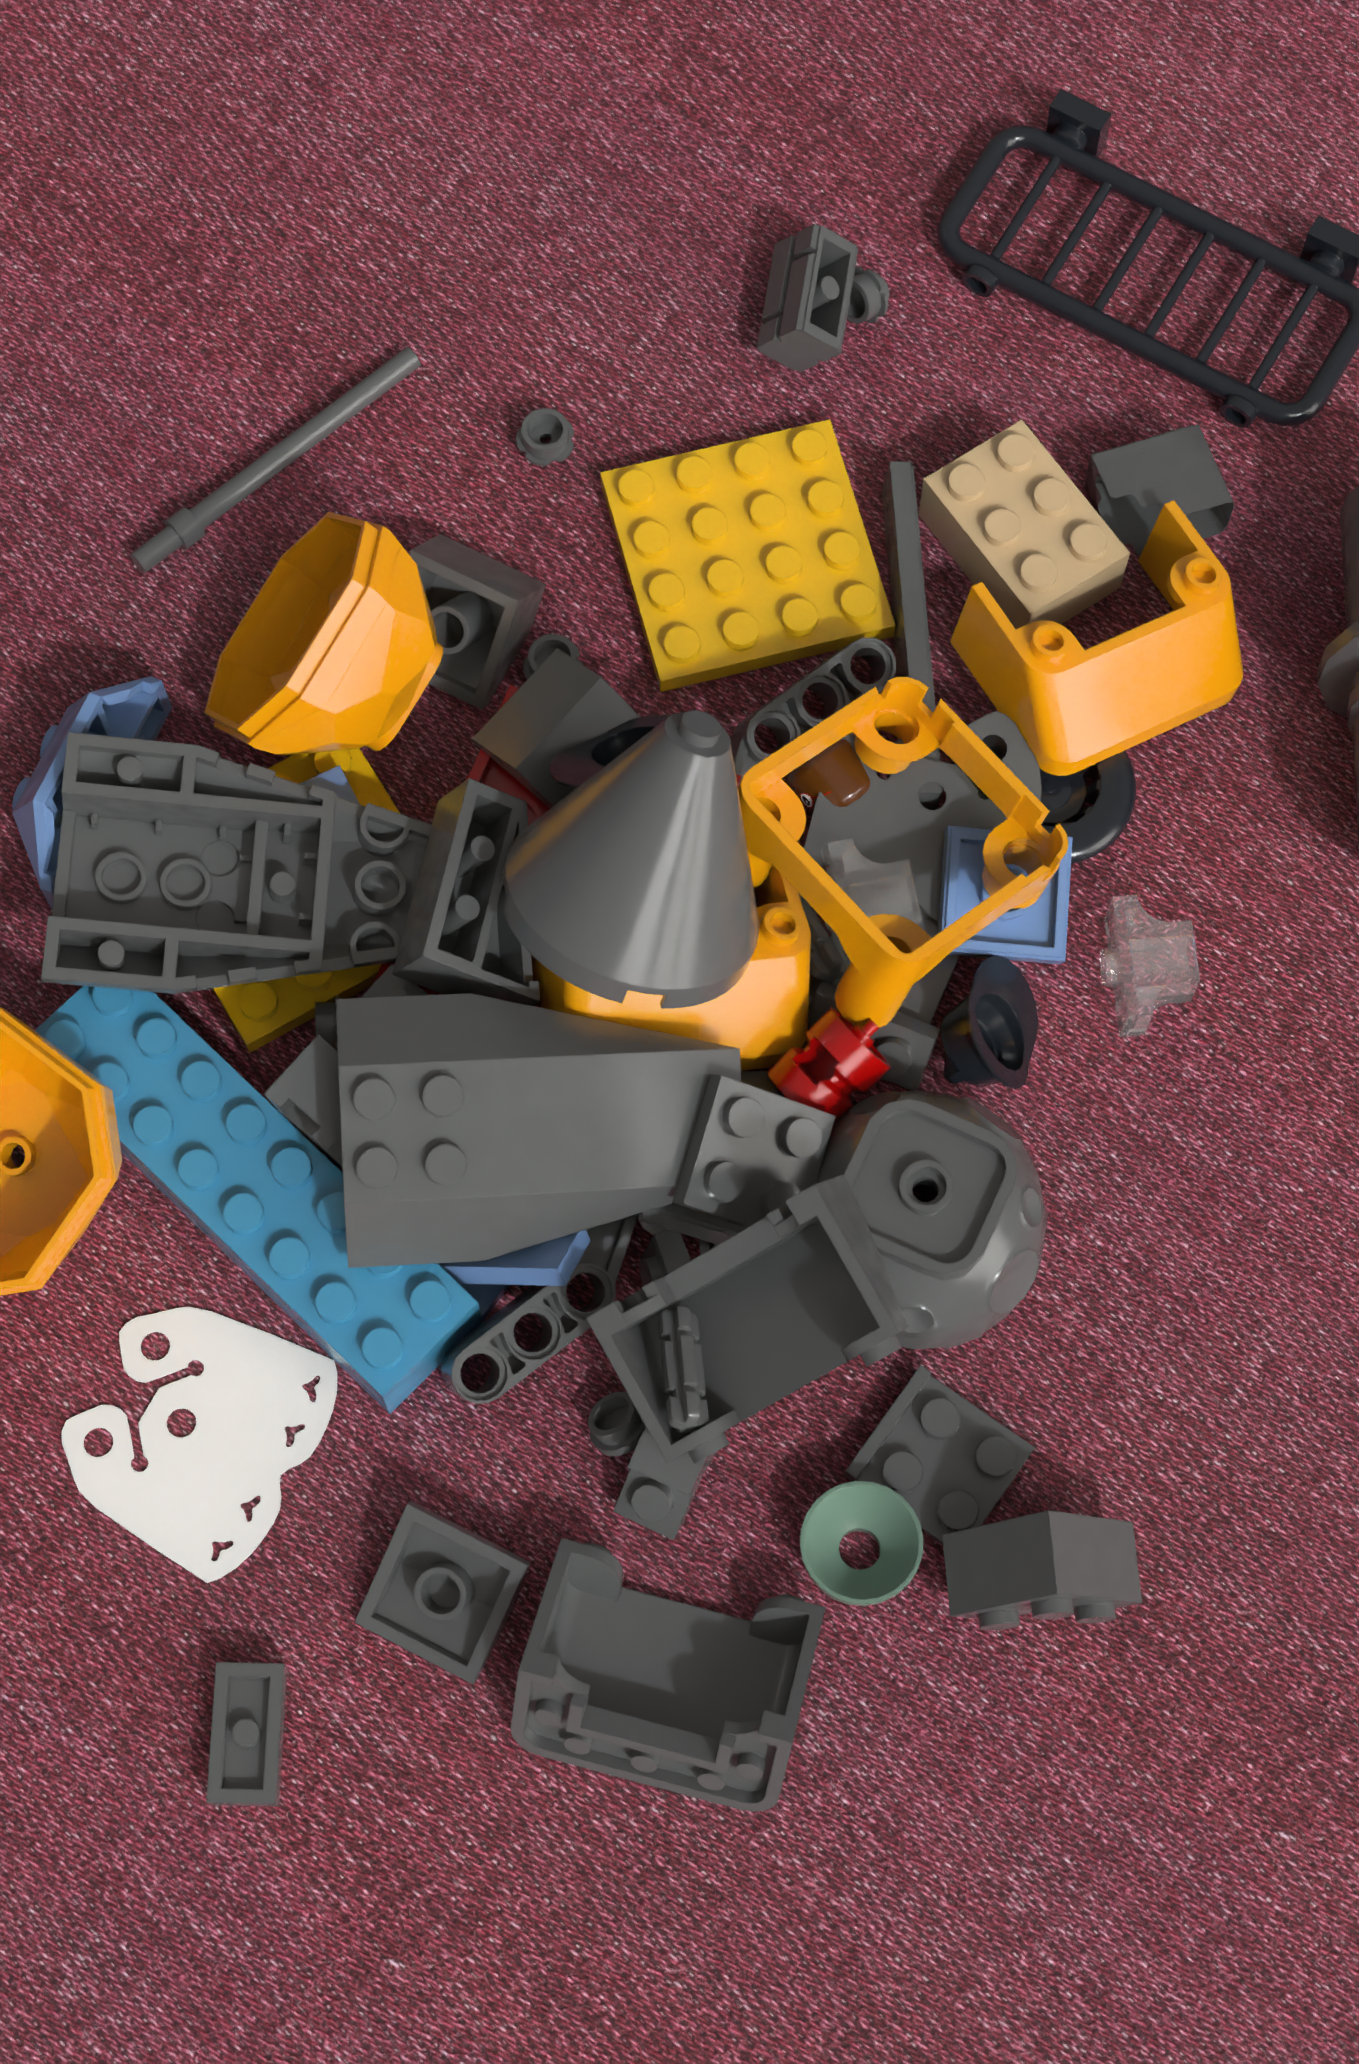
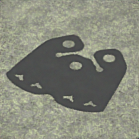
(894, 826)

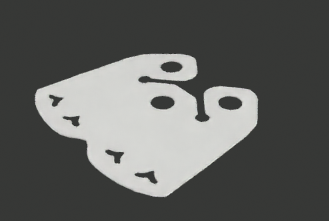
(233, 1454)

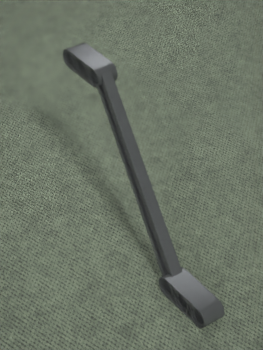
(609, 1241)

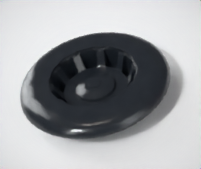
(1064, 796)

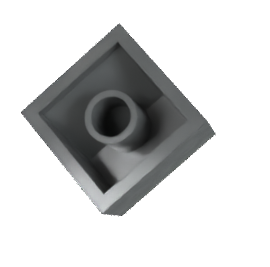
(478, 616)

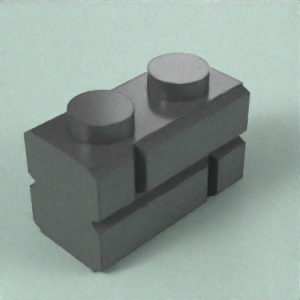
(807, 298)

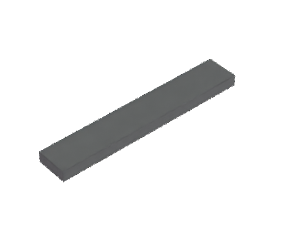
(908, 592)

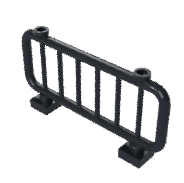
(1075, 140)

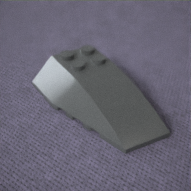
(217, 872)
(505, 1123)

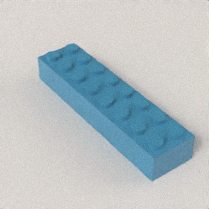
(259, 1191)

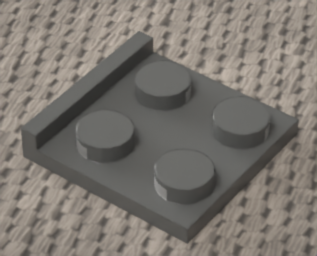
(941, 1456)

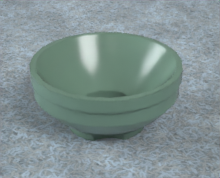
(866, 1509)

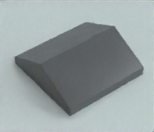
(548, 715)
(443, 1592)

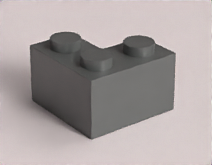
(1043, 1567)

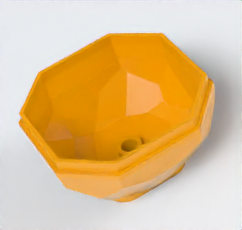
(329, 646)
(70, 1149)

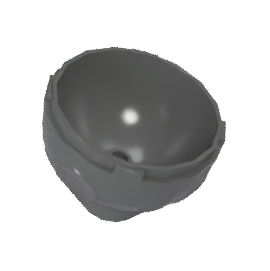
(973, 1247)

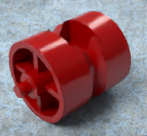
(831, 1066)

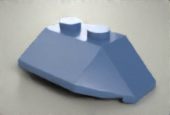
(122, 710)

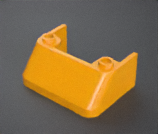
(1123, 691)
(759, 1014)

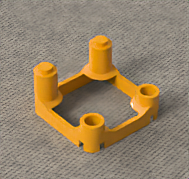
(888, 949)

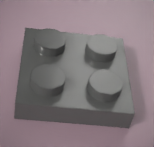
(750, 1152)

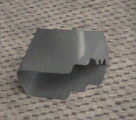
(1152, 472)

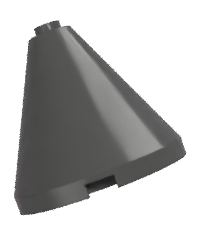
(642, 873)

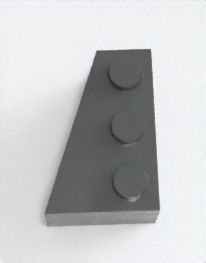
(456, 920)

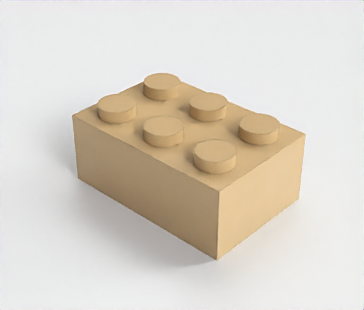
(1023, 529)

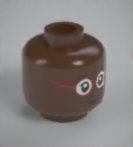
(832, 772)

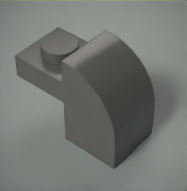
(658, 1491)

